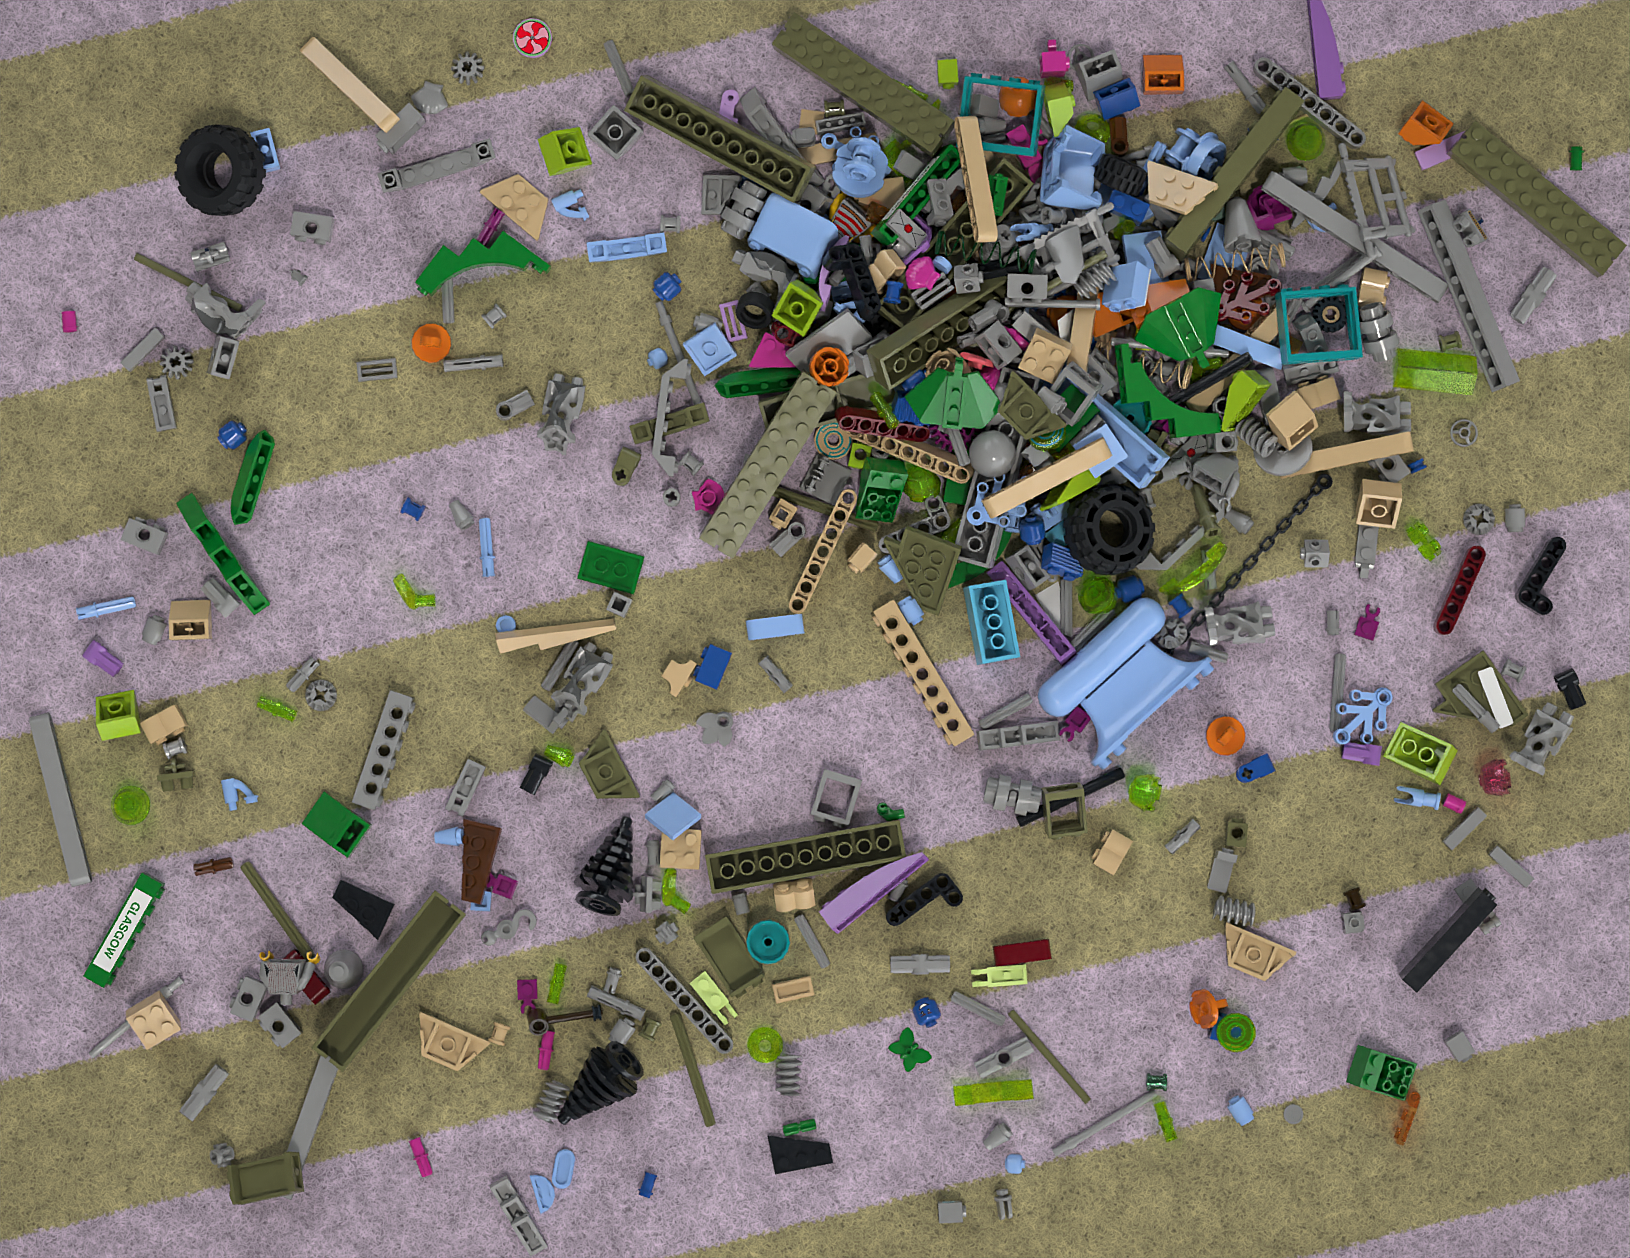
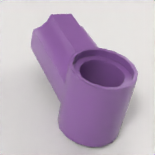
(100, 656)
(1364, 753)

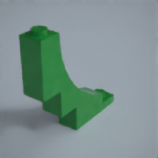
(503, 252)
(1137, 387)
(221, 554)

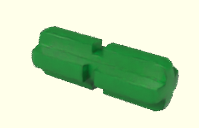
(803, 1126)

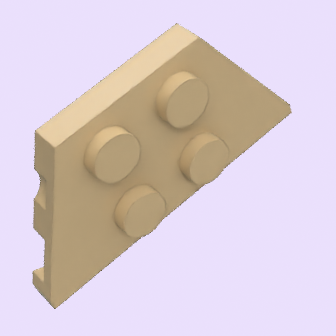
(1176, 189)
(519, 202)
(1254, 953)
(448, 1043)

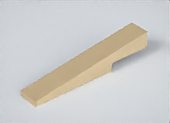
(1082, 333)
(552, 635)

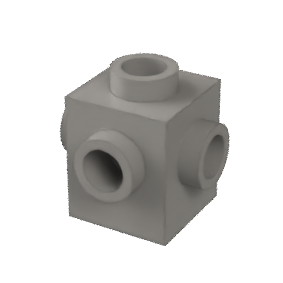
(967, 278)
(1315, 553)

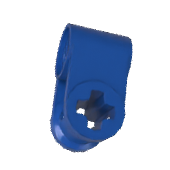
(1258, 768)

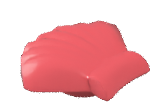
(976, 361)

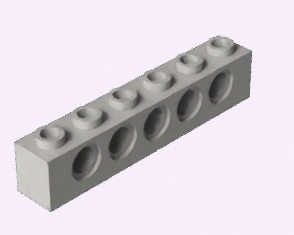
(362, 796)

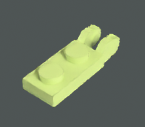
(1002, 975)
(712, 996)

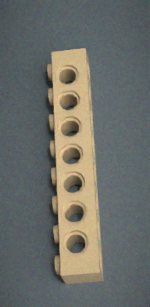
(963, 730)

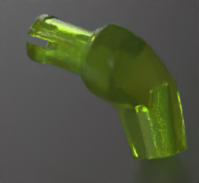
(1197, 372)
(410, 597)
(669, 894)

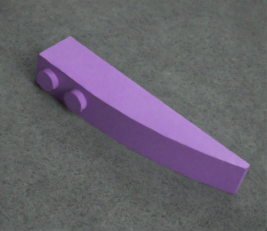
(1325, 53)
(1034, 615)
(868, 891)

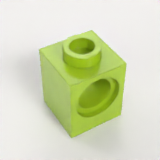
(947, 73)
(855, 463)

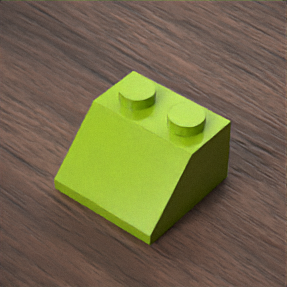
(1058, 106)
(564, 151)
(798, 307)
(117, 715)

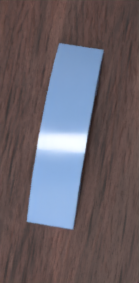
(626, 248)
(1241, 344)

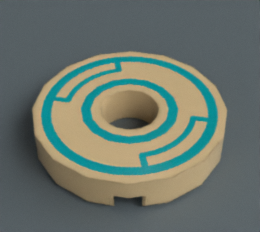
(827, 450)

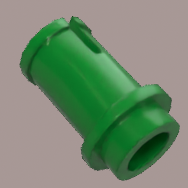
(1576, 158)

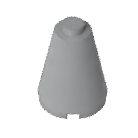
(1240, 227)
(343, 969)

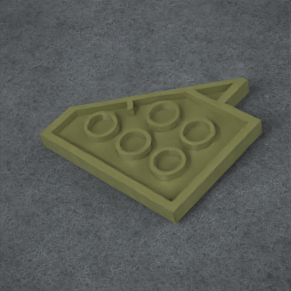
(925, 565)
(1468, 677)

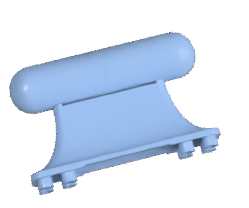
(1120, 678)

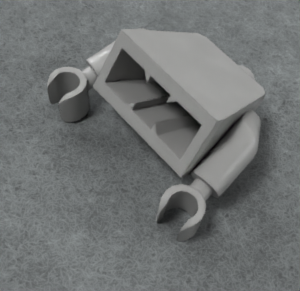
(1216, 474)

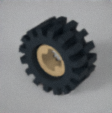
(1320, 311)

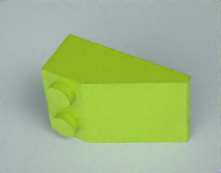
(1242, 397)
(1069, 489)
(1420, 753)

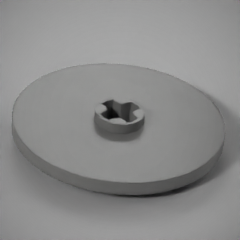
(1286, 462)

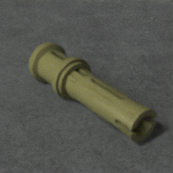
(1207, 518)

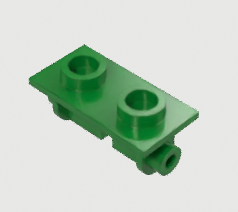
(998, 188)

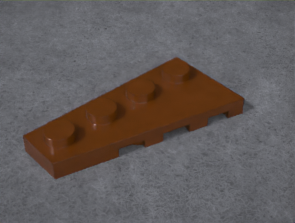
(477, 859)

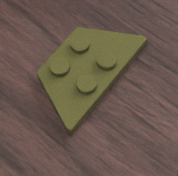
(1026, 410)
(606, 771)

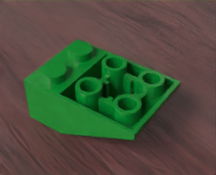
(880, 489)
(336, 824)
(1381, 1073)

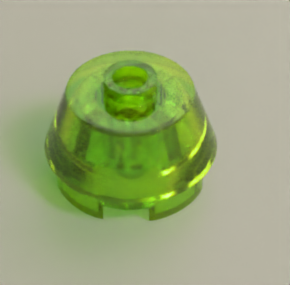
(1306, 141)
(921, 484)
(1098, 595)
(1145, 791)
(130, 805)

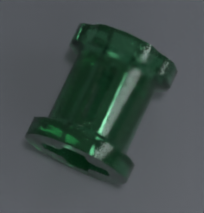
(1156, 1082)

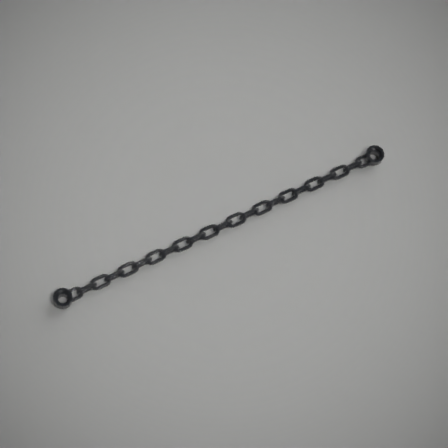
(1255, 557)

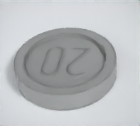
(1293, 1114)

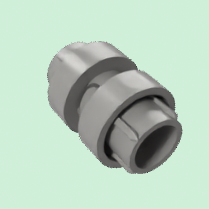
(740, 217)
(1379, 339)
(1021, 796)

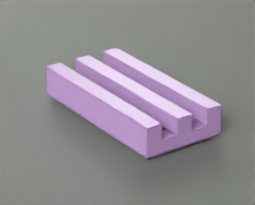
(737, 337)

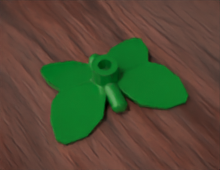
(908, 1050)

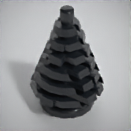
(607, 877)
(605, 1078)

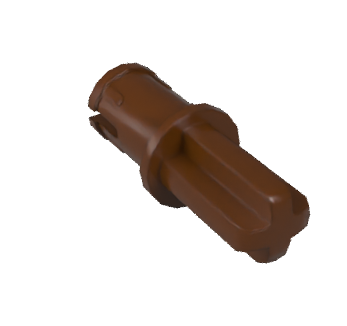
(213, 866)

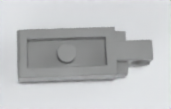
(1366, 549)

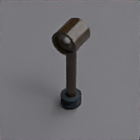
(542, 1027)

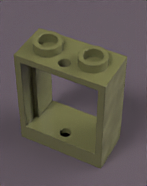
(1063, 792)

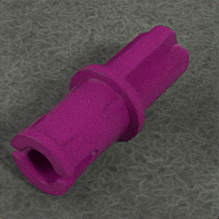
(490, 226)

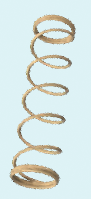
(1280, 249)
(1186, 378)

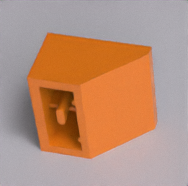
(1163, 74)
(1108, 321)

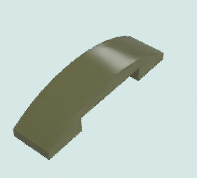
(677, 422)

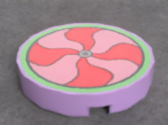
(532, 38)

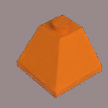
(1425, 126)

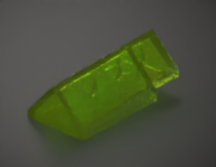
(1435, 371)

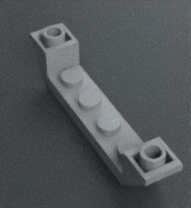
(768, 127)
(437, 168)
(679, 371)
(1183, 546)

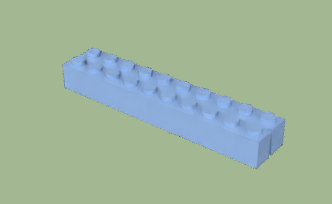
(1143, 454)

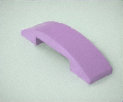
(824, 290)

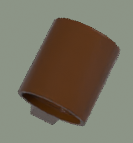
(1118, 135)

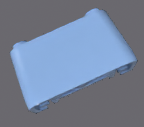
(1069, 170)
(793, 234)

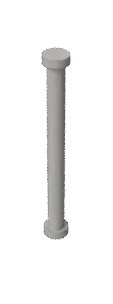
(1343, 277)
(1055, 303)

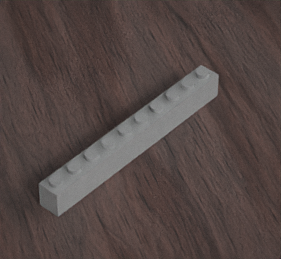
(1468, 296)

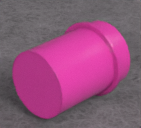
(69, 321)
(1454, 803)

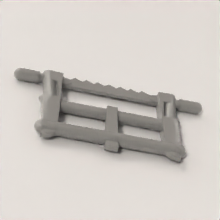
(1371, 164)
(1101, 240)

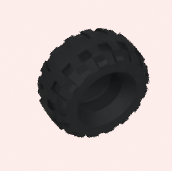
(197, 175)
(1085, 537)

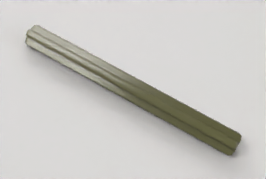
(823, 508)
(277, 910)
(692, 1069)

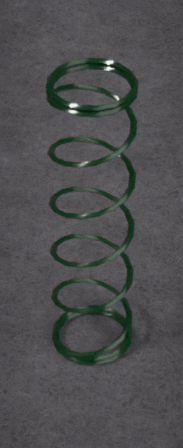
(939, 241)

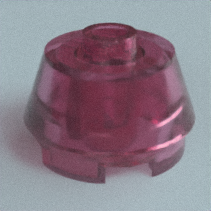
(1495, 778)

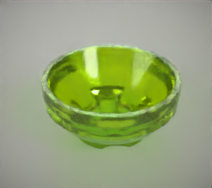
(1101, 134)
(772, 1036)

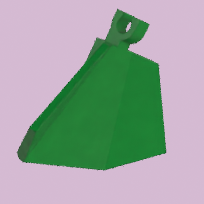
(1183, 326)
(954, 399)

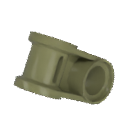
(626, 463)

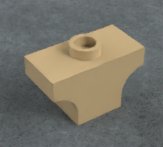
(679, 675)

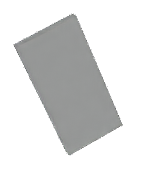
(840, 332)

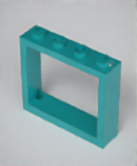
(1013, 83)
(1352, 323)

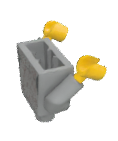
(286, 975)

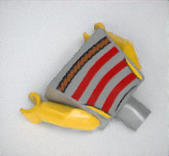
(849, 218)

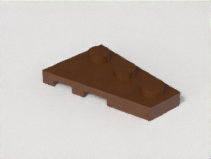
(1221, 276)

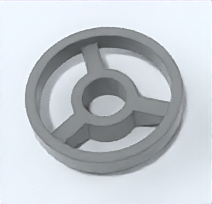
(1077, 52)
(1459, 432)

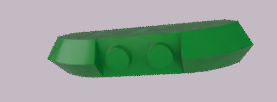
(757, 382)
(251, 477)

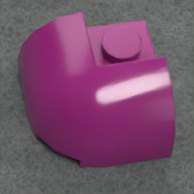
(1267, 210)

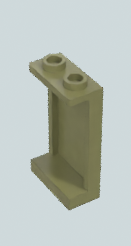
(729, 957)
(265, 1179)

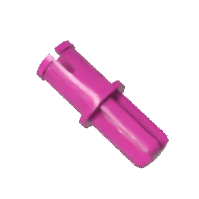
(545, 1050)
(420, 1157)

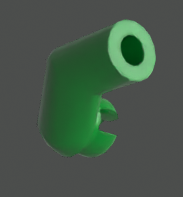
(889, 814)

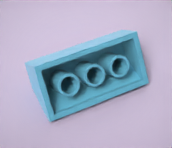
(991, 622)

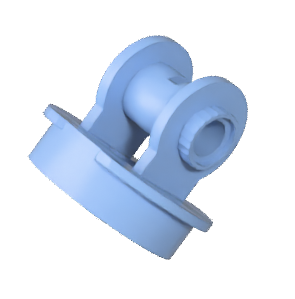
(1205, 153)
(860, 168)

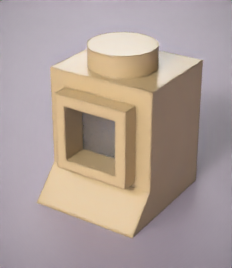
(782, 514)

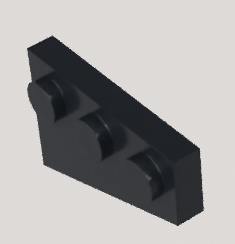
(364, 906)

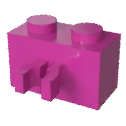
(1053, 62)
(1020, 137)

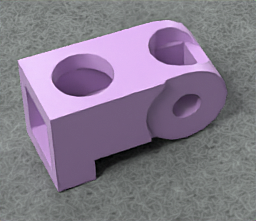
(729, 102)

